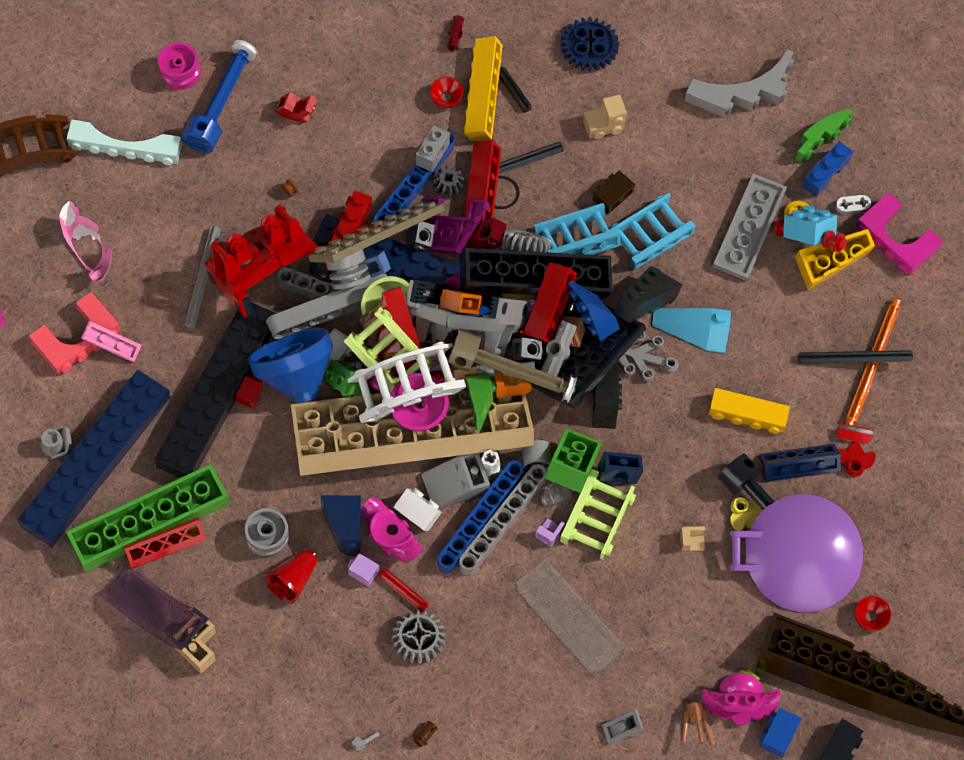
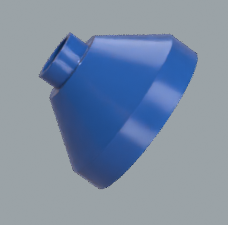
(294, 363)

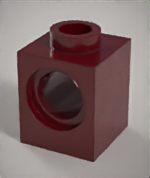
(491, 233)

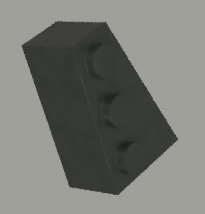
(607, 399)

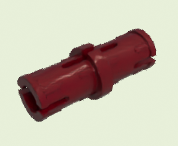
(455, 33)

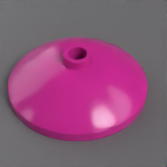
(420, 418)

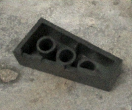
(646, 294)

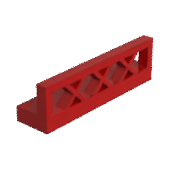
(165, 546)

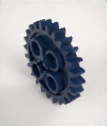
(572, 43)

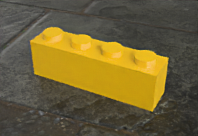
(749, 411)

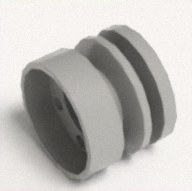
(349, 271)

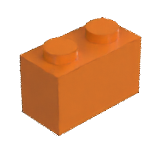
(460, 301)

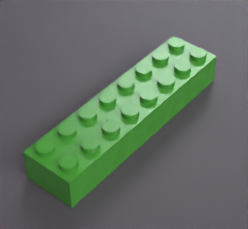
(152, 513)

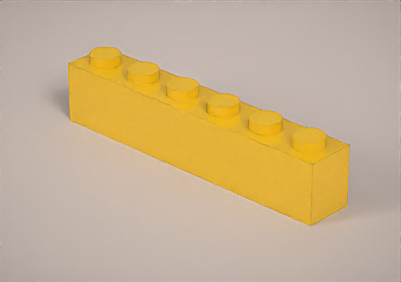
(483, 89)

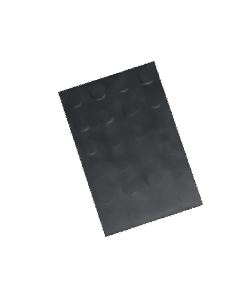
(593, 359)

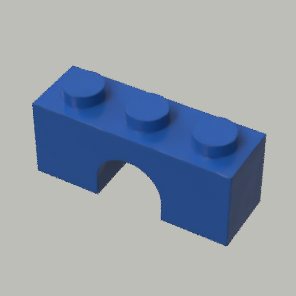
(831, 163)

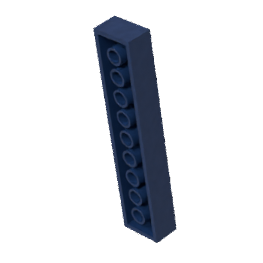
(94, 458)

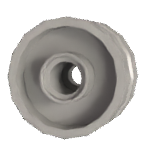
(266, 521)

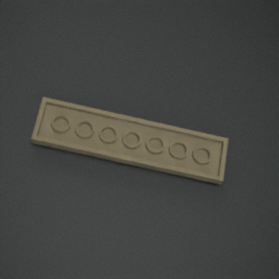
(376, 232)

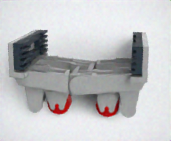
(441, 324)

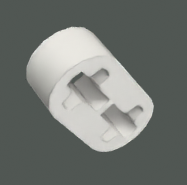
(854, 206)

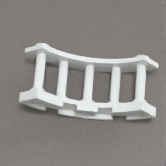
(409, 397)

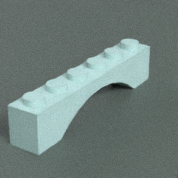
(161, 148)

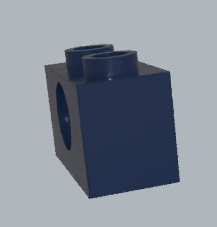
(620, 467)

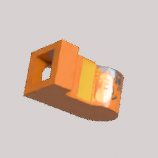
(510, 386)

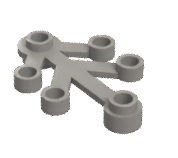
(640, 355)

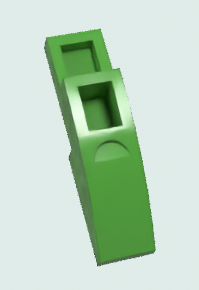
(826, 130)

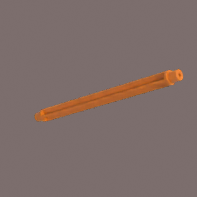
(871, 367)

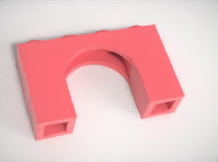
(63, 356)

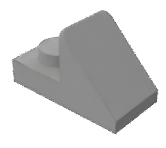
(622, 727)

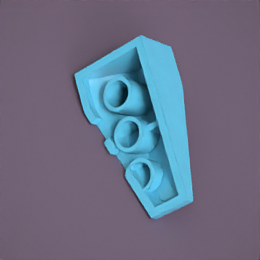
(700, 326)

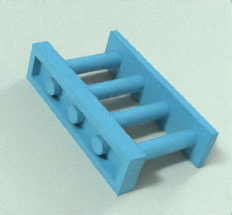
(667, 239)
(591, 244)

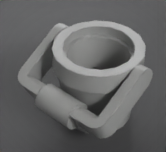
(54, 443)

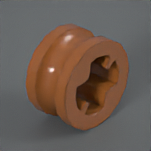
(289, 187)

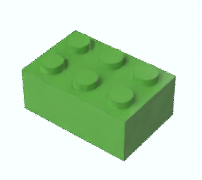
(573, 460)

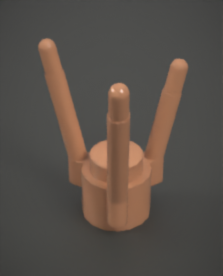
(696, 714)

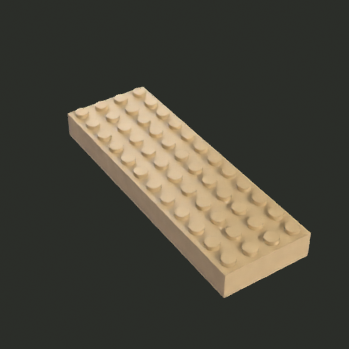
(334, 439)

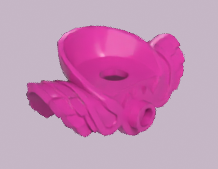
(400, 545)
(741, 699)

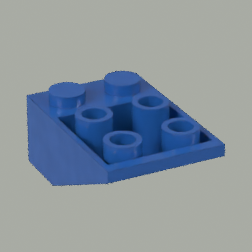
(593, 312)

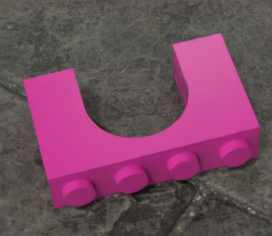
(907, 256)

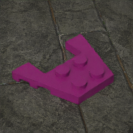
(453, 232)

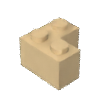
(607, 119)
(197, 652)

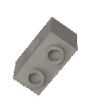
(432, 148)

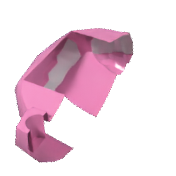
(77, 226)

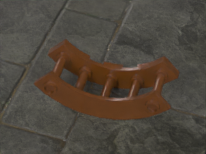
(29, 124)

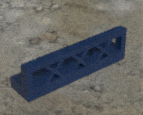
(797, 463)

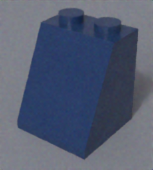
(344, 521)

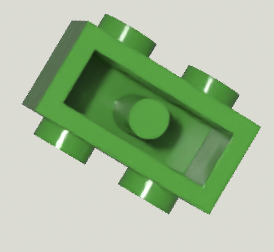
(337, 377)

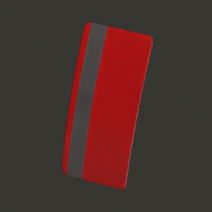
(854, 433)

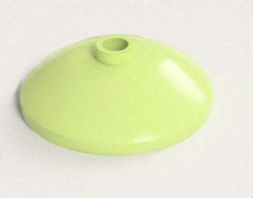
(372, 295)

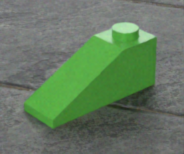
(480, 396)

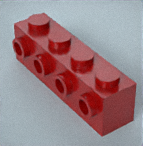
(354, 216)
(549, 303)

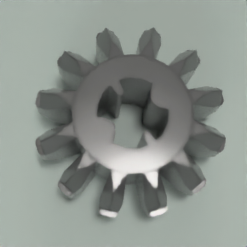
(448, 187)

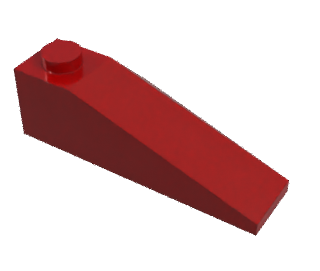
(395, 304)

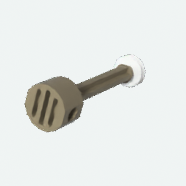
(466, 351)

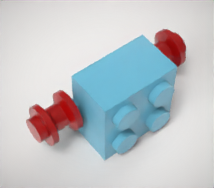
(812, 228)

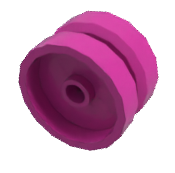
(179, 65)

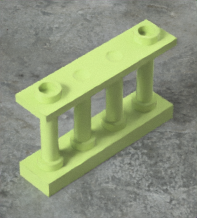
(369, 356)
(586, 499)

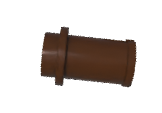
(425, 734)

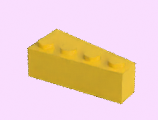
(820, 264)

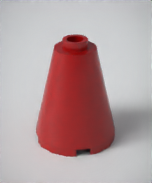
(292, 575)

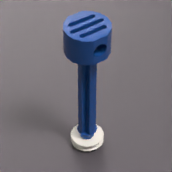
(203, 131)

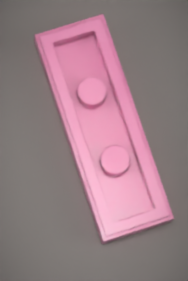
(111, 341)

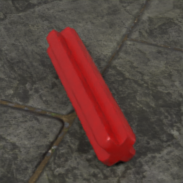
(402, 589)

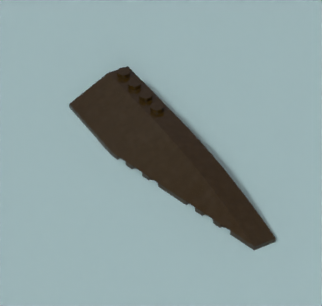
(838, 671)

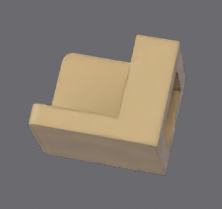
(692, 538)

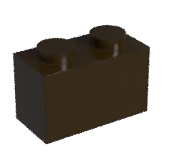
(613, 191)

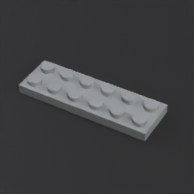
(749, 227)

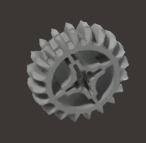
(525, 241)
(426, 636)

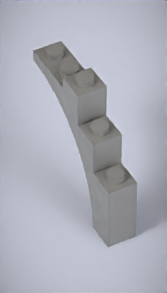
(722, 98)

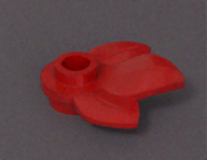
(857, 457)

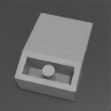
(456, 480)

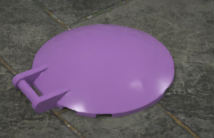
(801, 553)

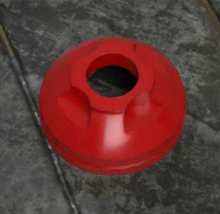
(446, 85)
(876, 605)

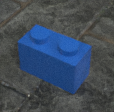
(780, 732)

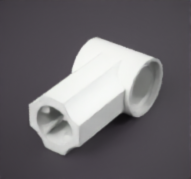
(491, 464)

